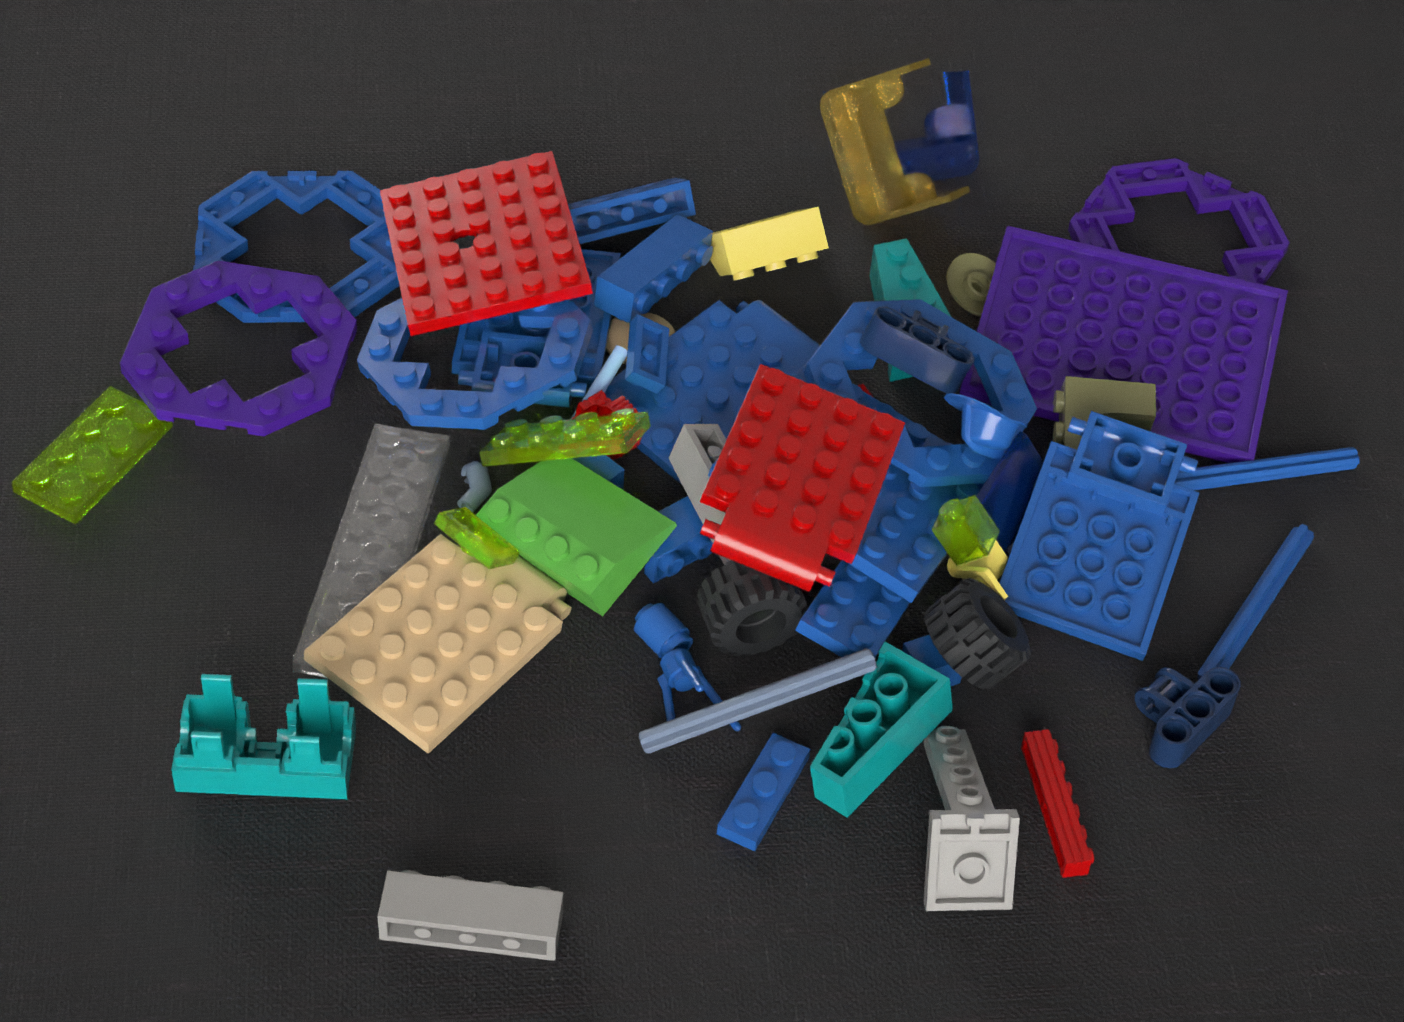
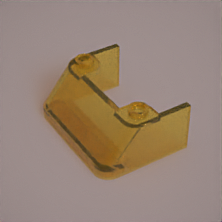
(868, 153)

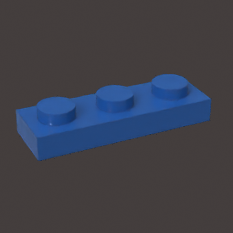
(763, 792)

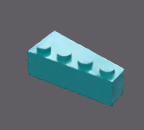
(900, 276)
(879, 728)

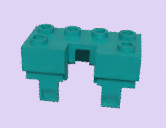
(222, 752)

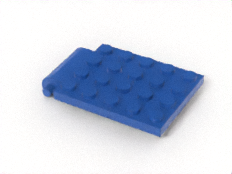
(502, 341)
(712, 370)
(1102, 535)

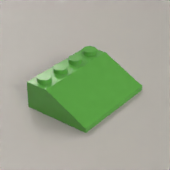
(577, 529)

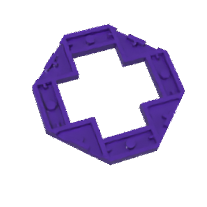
(1208, 193)
(218, 404)

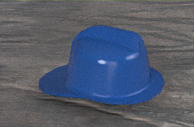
(984, 427)

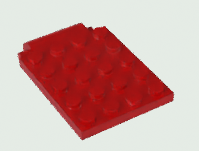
(797, 478)

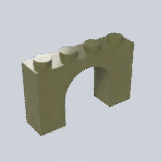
(1120, 400)

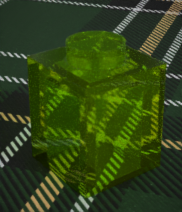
(965, 530)

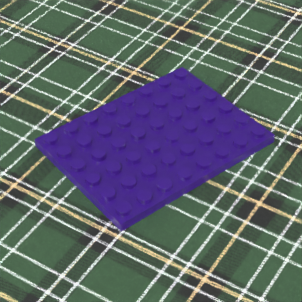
(1141, 321)

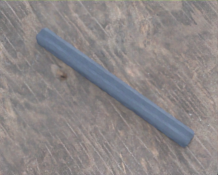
(757, 700)

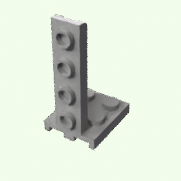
(969, 841)

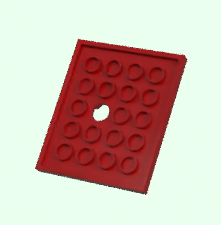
(520, 252)

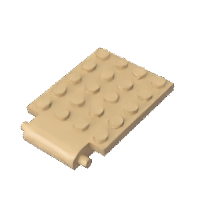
(440, 639)

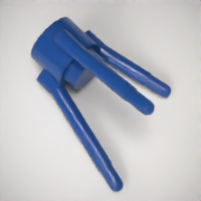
(683, 674)

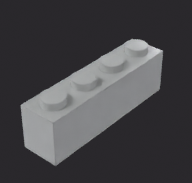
(692, 459)
(470, 915)

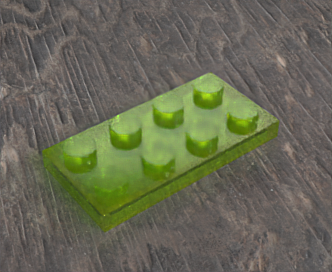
(565, 439)
(91, 455)

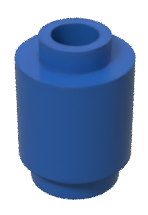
(661, 629)

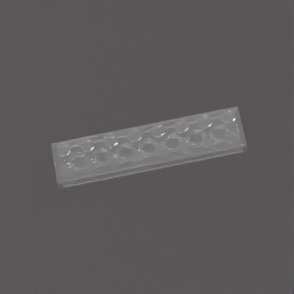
(377, 526)

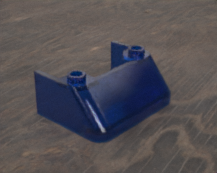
(950, 134)

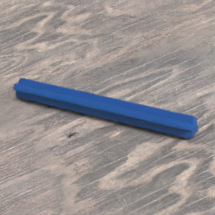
(1269, 469)
(1259, 600)

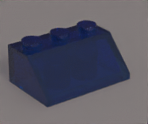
(1010, 489)

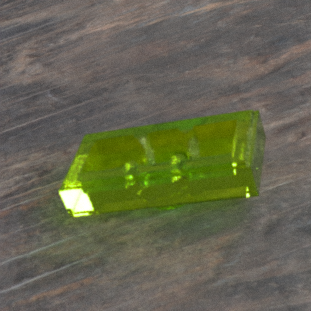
(476, 538)

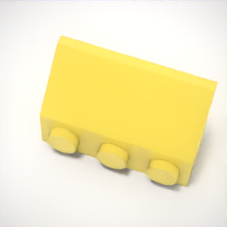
(768, 243)

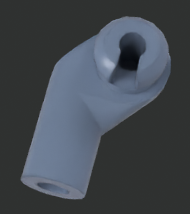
(479, 485)

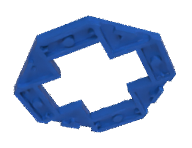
(300, 192)
(994, 364)
(514, 387)

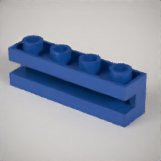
(682, 545)

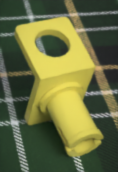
(985, 569)

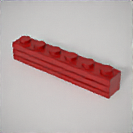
(1056, 804)

